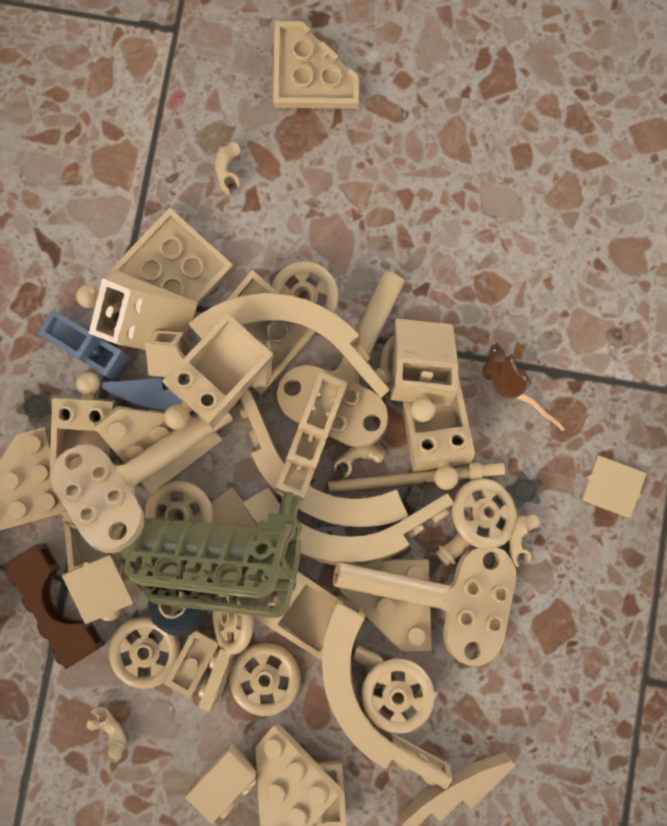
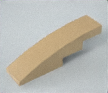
(311, 435)
(467, 784)

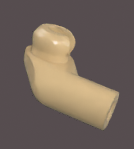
(368, 659)

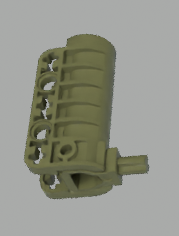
(219, 561)

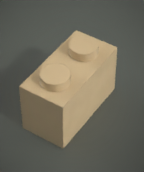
(221, 784)

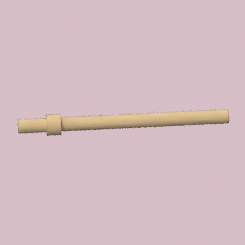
(472, 471)

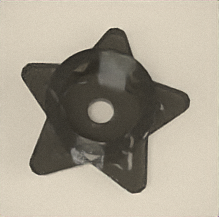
(43, 406)
(516, 490)
(413, 497)

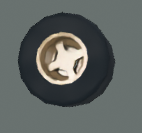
(171, 621)

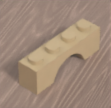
(169, 348)

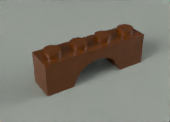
(33, 576)

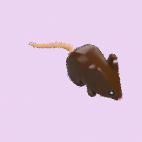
(510, 380)

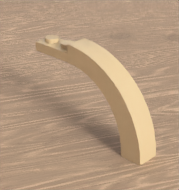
(287, 308)
(335, 510)
(358, 549)
(347, 704)

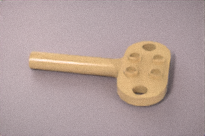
(357, 401)
(102, 494)
(474, 602)

